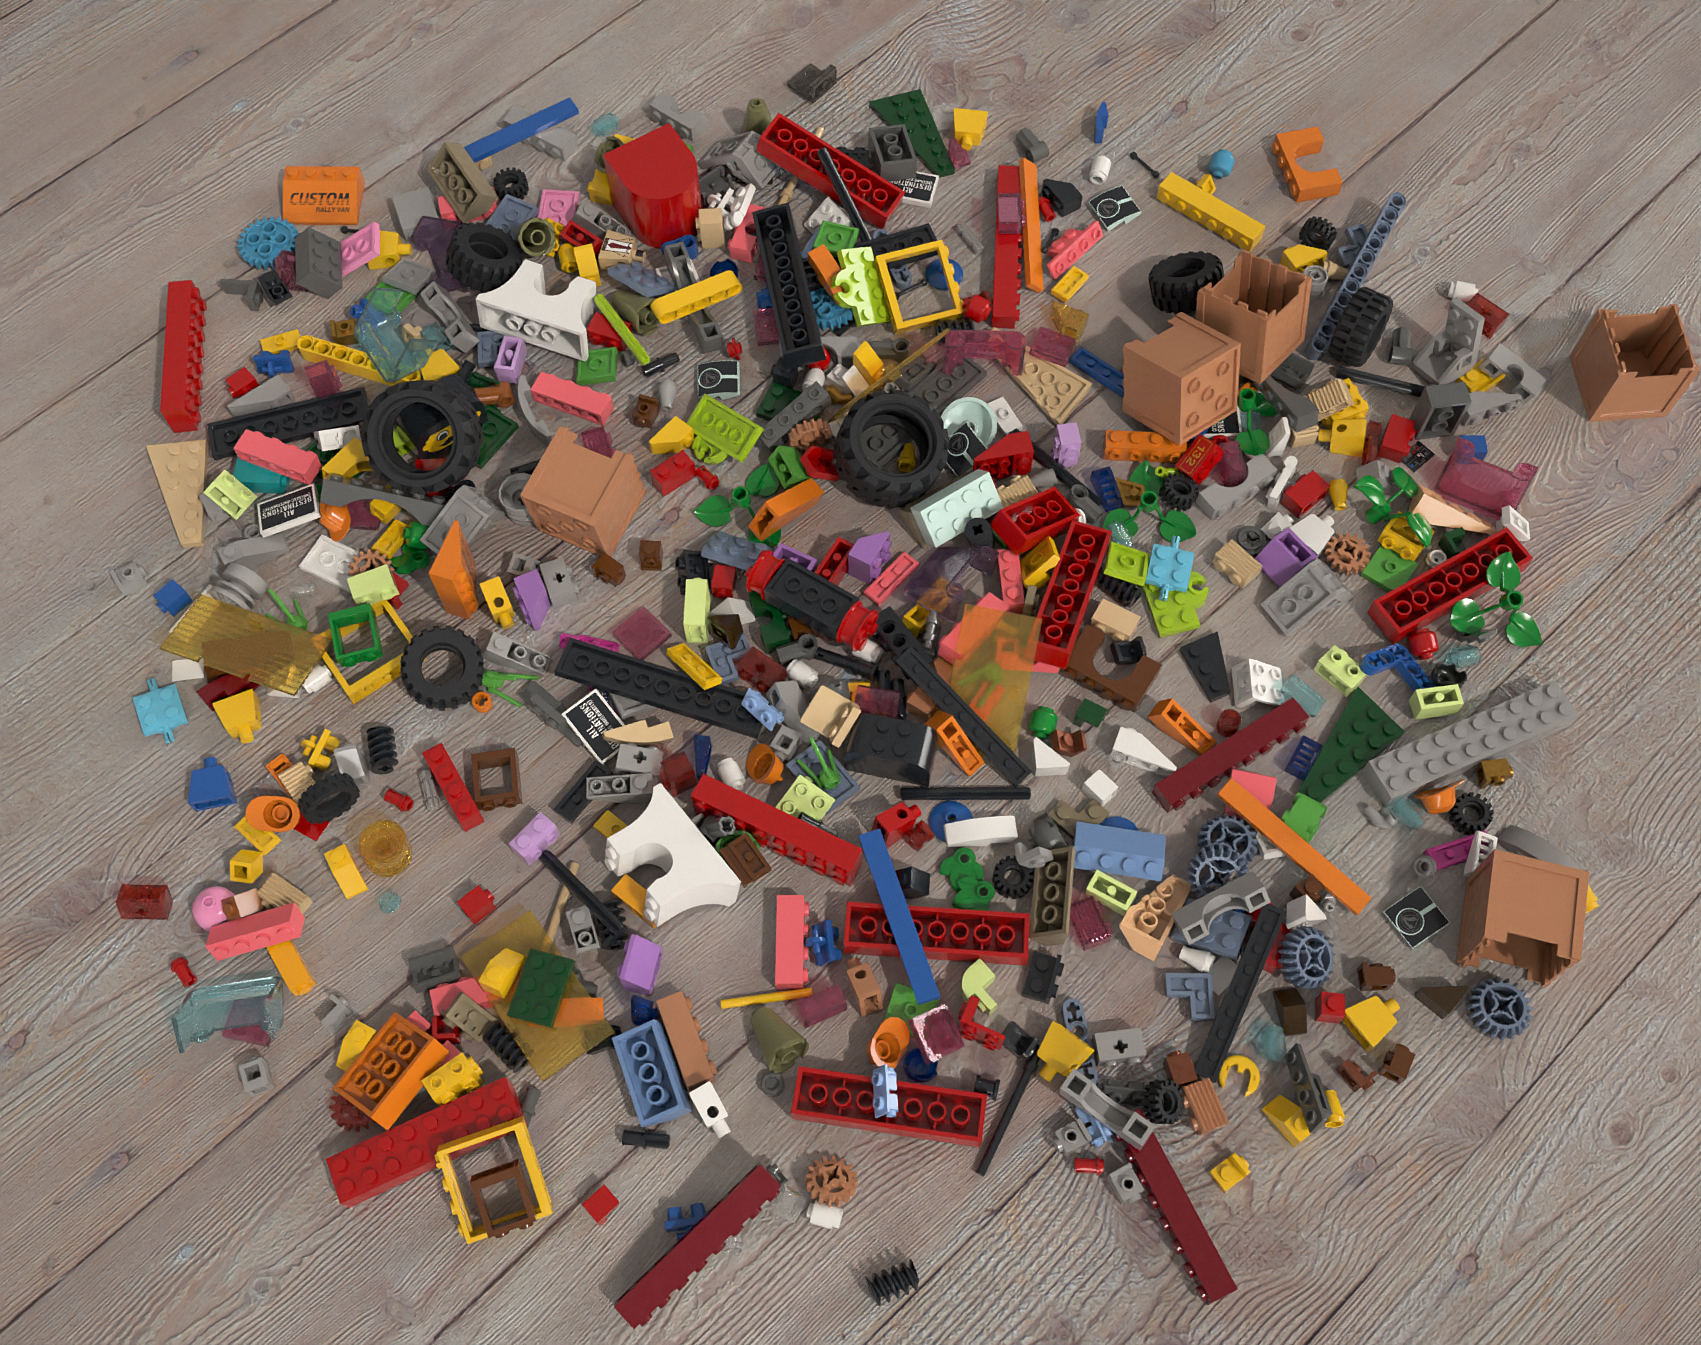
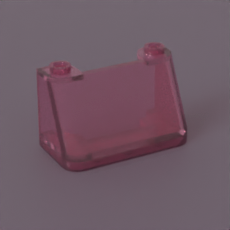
(984, 344)
(1482, 484)

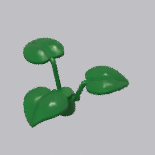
(1255, 441)
(716, 508)
(1380, 510)
(1174, 524)
(1504, 574)

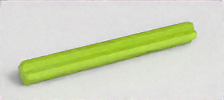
(622, 329)

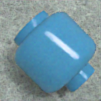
(1221, 164)

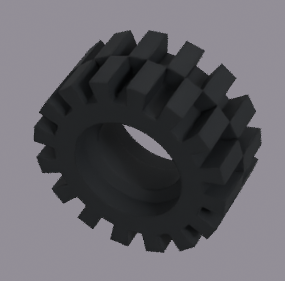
(508, 177)
(1316, 226)
(1182, 484)
(1476, 803)
(1006, 888)
(1153, 1102)

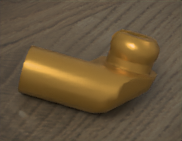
(836, 396)

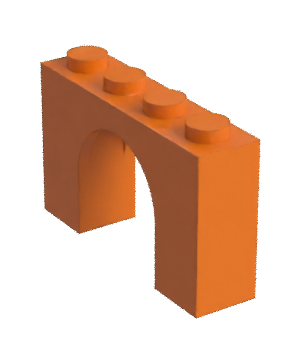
(1304, 184)

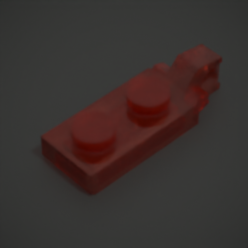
(1371, 442)

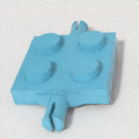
(1169, 568)
(160, 710)

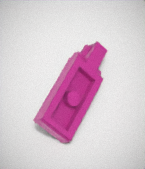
(564, 638)

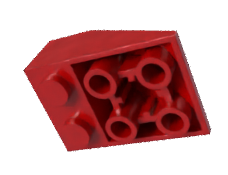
(1007, 457)

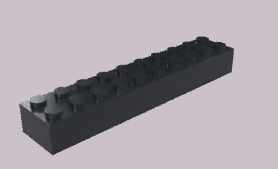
(788, 286)

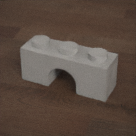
(688, 125)
(1525, 379)

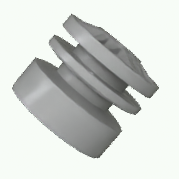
(512, 502)
(239, 587)

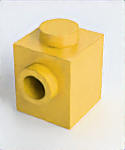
(246, 866)

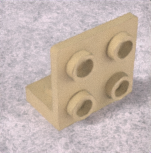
(831, 714)

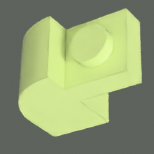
(975, 982)

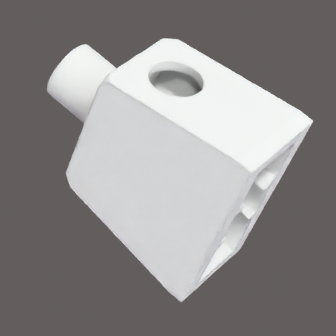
(1315, 532)
(706, 1098)

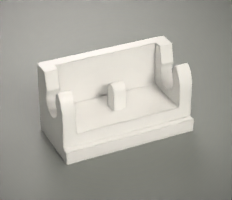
(336, 438)

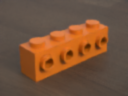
(1140, 447)

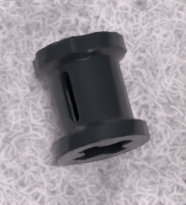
(987, 1087)

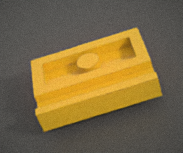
(1478, 380)

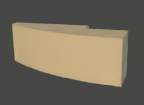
(640, 734)

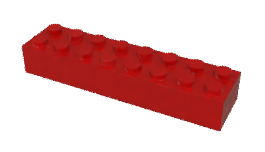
(796, 152)
(183, 356)
(1440, 588)
(1070, 592)
(779, 830)
(943, 933)
(922, 1109)
(411, 1147)

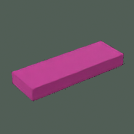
(1452, 852)

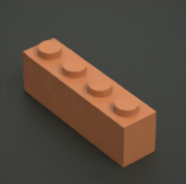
(918, 702)
(685, 1040)

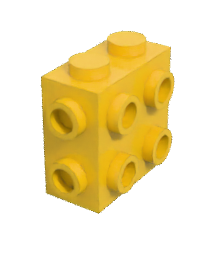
(1355, 411)
(454, 1079)

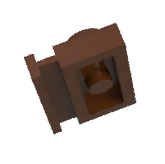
(745, 860)

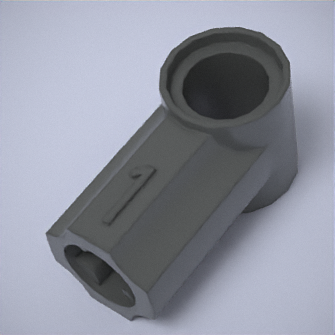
(1034, 149)
(892, 349)
(1400, 350)
(1079, 499)
(796, 649)
(717, 827)

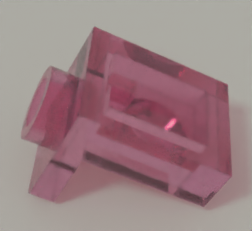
(957, 154)

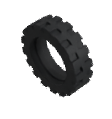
(311, 799)

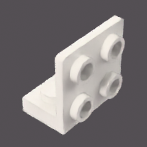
(830, 212)
(1256, 682)

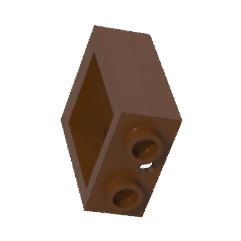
(491, 760)
(496, 1175)

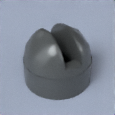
(627, 358)

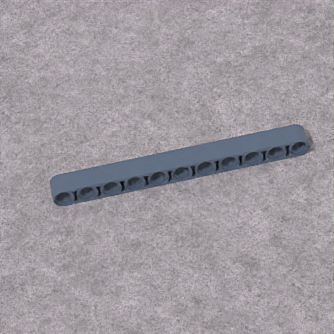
(1355, 274)

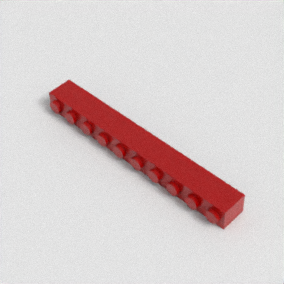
(1006, 259)

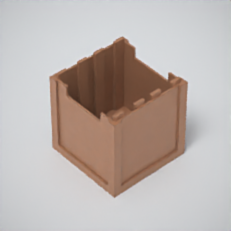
(1261, 309)
(1633, 364)
(1181, 379)
(583, 494)
(1523, 915)

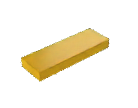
(694, 666)

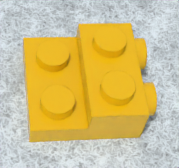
(1401, 538)
(1038, 562)

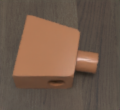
(864, 987)

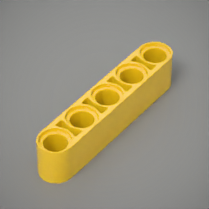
(696, 297)

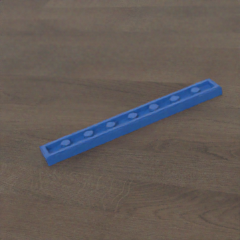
(522, 130)
(1103, 373)
(899, 917)

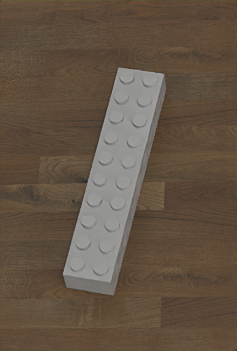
(1469, 742)

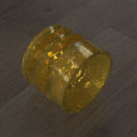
(381, 838)

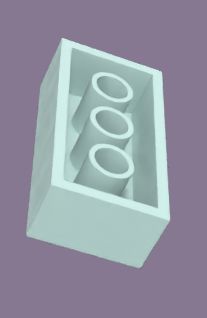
(951, 508)

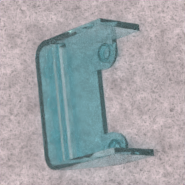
(383, 343)
(227, 1008)

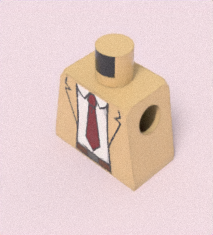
(619, 250)

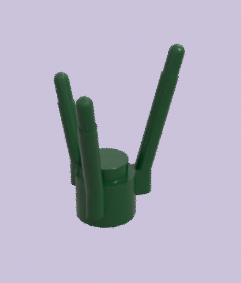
(478, 380)

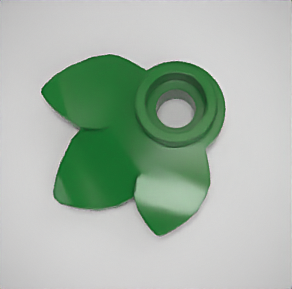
(410, 560)
(957, 869)
(969, 895)

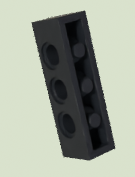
(897, 638)

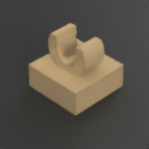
(410, 332)

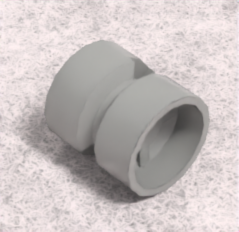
(1319, 280)

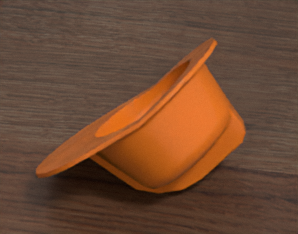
(336, 520)
(764, 765)
(1439, 799)
(273, 813)
(888, 1043)

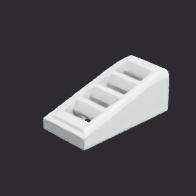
(1278, 438)
(1476, 846)

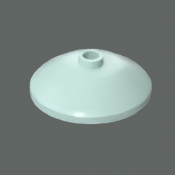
(975, 413)

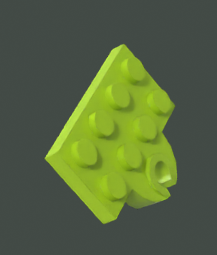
(861, 287)
(721, 432)
(1179, 610)

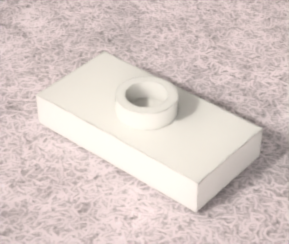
(1005, 416)

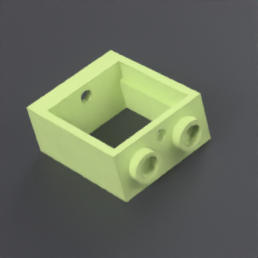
(696, 611)

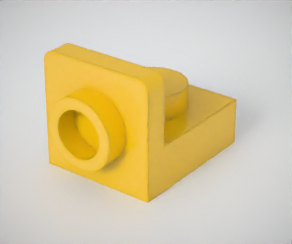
(1230, 1171)

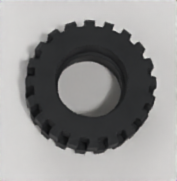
(483, 256)
(1180, 277)
(1360, 326)
(438, 640)

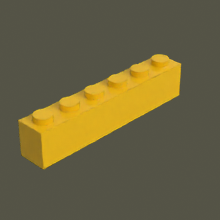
(1210, 212)

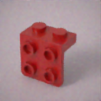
(973, 1031)

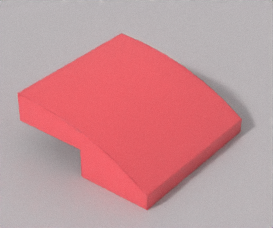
(1258, 785)

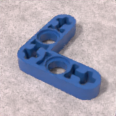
(1401, 662)

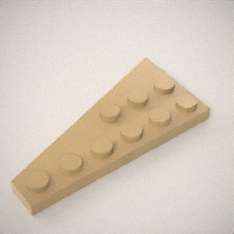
(1051, 386)
(182, 478)

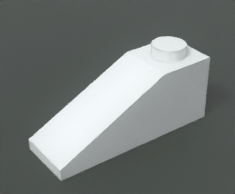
(1142, 752)

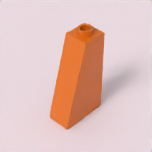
(784, 508)

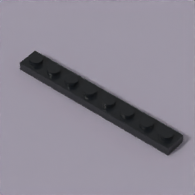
(972, 725)
(1239, 992)

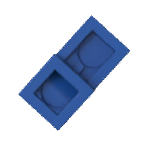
(1101, 123)

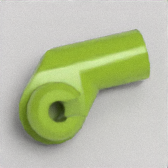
(1165, 472)

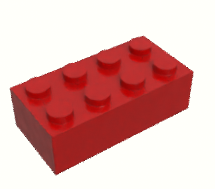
(1033, 519)

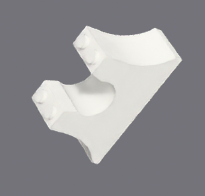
(547, 321)
(675, 844)

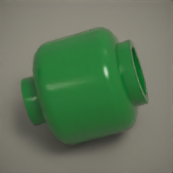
(413, 534)
(1042, 722)

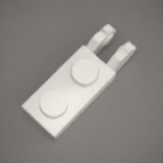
(739, 206)
(1282, 481)

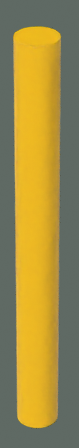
(766, 998)

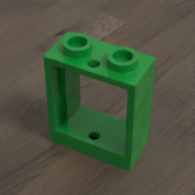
(350, 617)

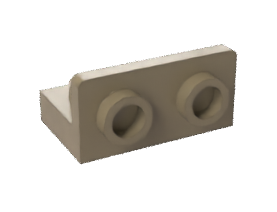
(468, 1017)

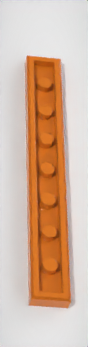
(1031, 230)
(1294, 846)

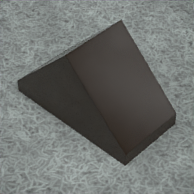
(726, 629)
(1441, 999)
(1291, 1011)

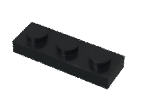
(575, 800)

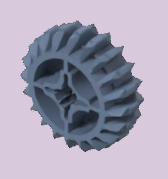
(1223, 826)
(1225, 869)
(1299, 957)
(1513, 1026)

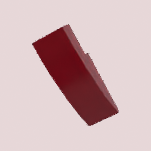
(225, 687)

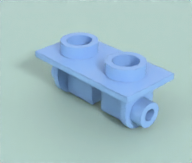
(759, 708)
(884, 1081)
(1096, 1130)

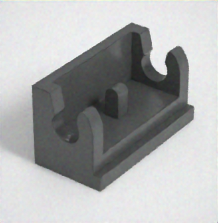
(715, 183)

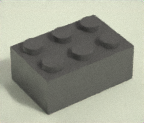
(892, 152)
(318, 263)
(1440, 410)

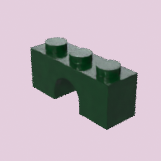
(775, 632)

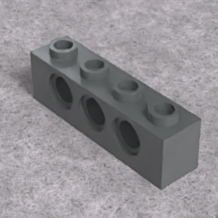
(803, 408)

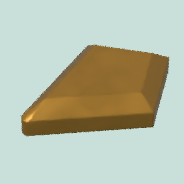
(1130, 492)

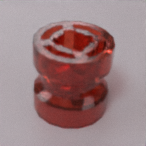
(1231, 719)
(919, 835)

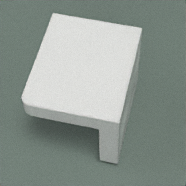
(1100, 788)

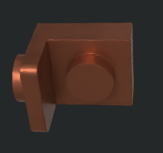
(1068, 743)
(1353, 1076)

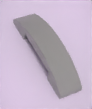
(538, 428)
(1533, 846)

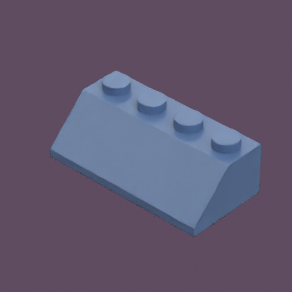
(1119, 851)
(652, 1074)

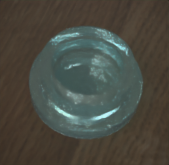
(389, 902)

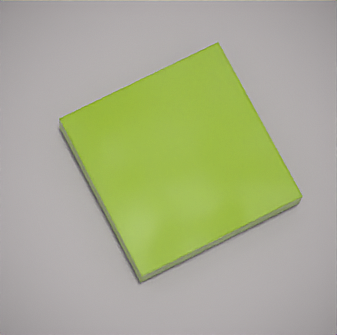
(1126, 563)

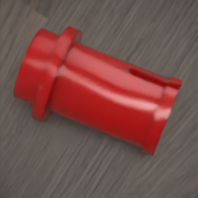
(1046, 210)
(711, 481)
(404, 802)
(184, 973)
(1089, 1165)

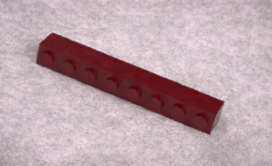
(1231, 753)
(1180, 1219)
(697, 1245)

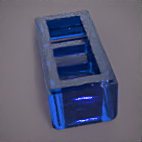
(1102, 477)
(703, 750)
(1296, 770)
(642, 1010)

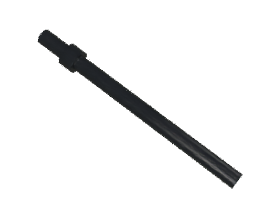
(1030, 1068)

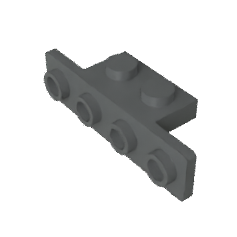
(551, 709)
(1308, 1089)

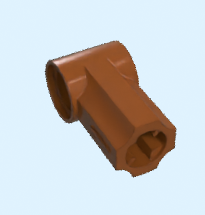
(499, 394)

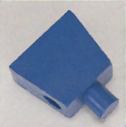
(211, 786)

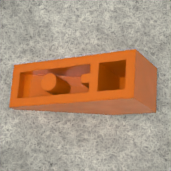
(1181, 726)
(955, 742)

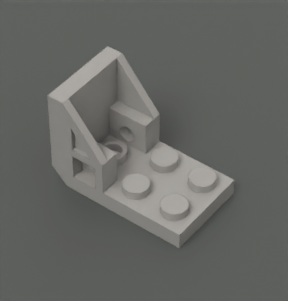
(742, 159)
(1455, 349)
(472, 510)
(1305, 595)

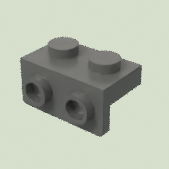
(1294, 371)
(434, 968)

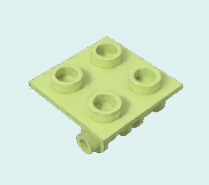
(807, 798)

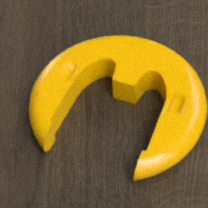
(1242, 1063)

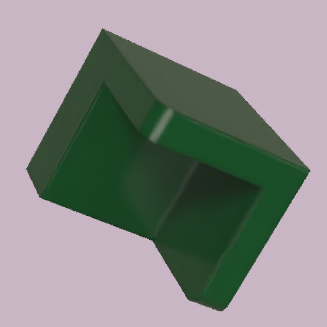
(1451, 542)
(1090, 713)

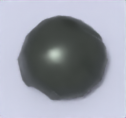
(1447, 675)

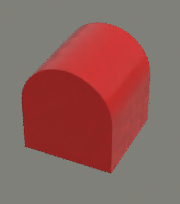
(655, 186)

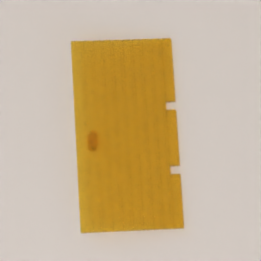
(891, 373)
(247, 644)
(995, 667)
(578, 1021)

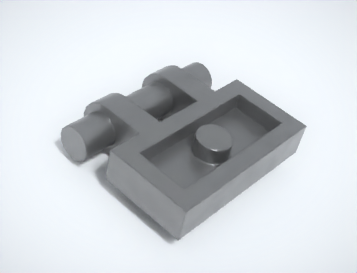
(931, 637)

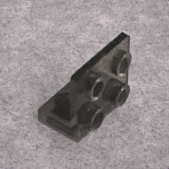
(813, 82)

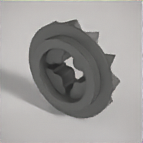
(1254, 534)

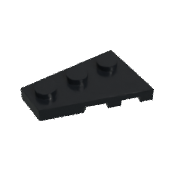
(1208, 665)

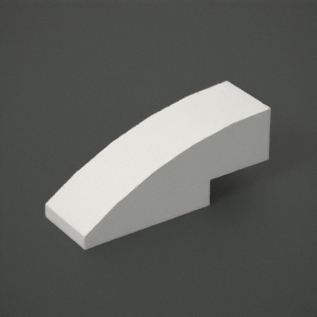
(981, 831)

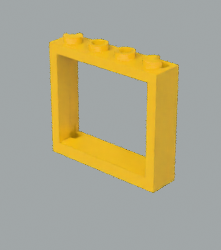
(891, 301)
(380, 676)
(452, 1184)

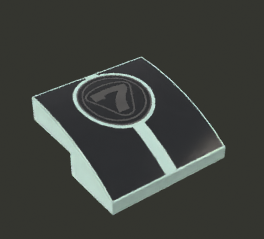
(1114, 207)
(719, 379)
(963, 448)
(1416, 917)

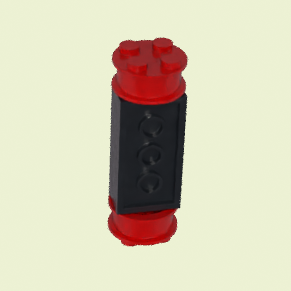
(812, 600)

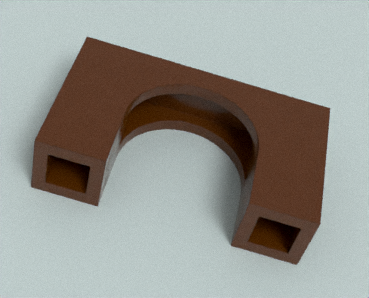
(1126, 691)

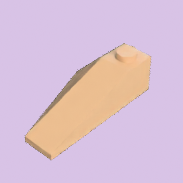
(1439, 513)
(1151, 918)

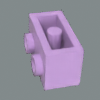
(510, 359)
(1066, 444)
(534, 839)

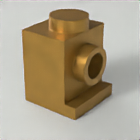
(344, 332)
(1493, 772)

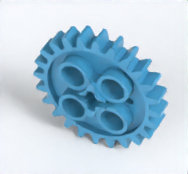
(265, 241)
(828, 312)

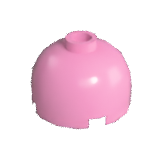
(208, 907)

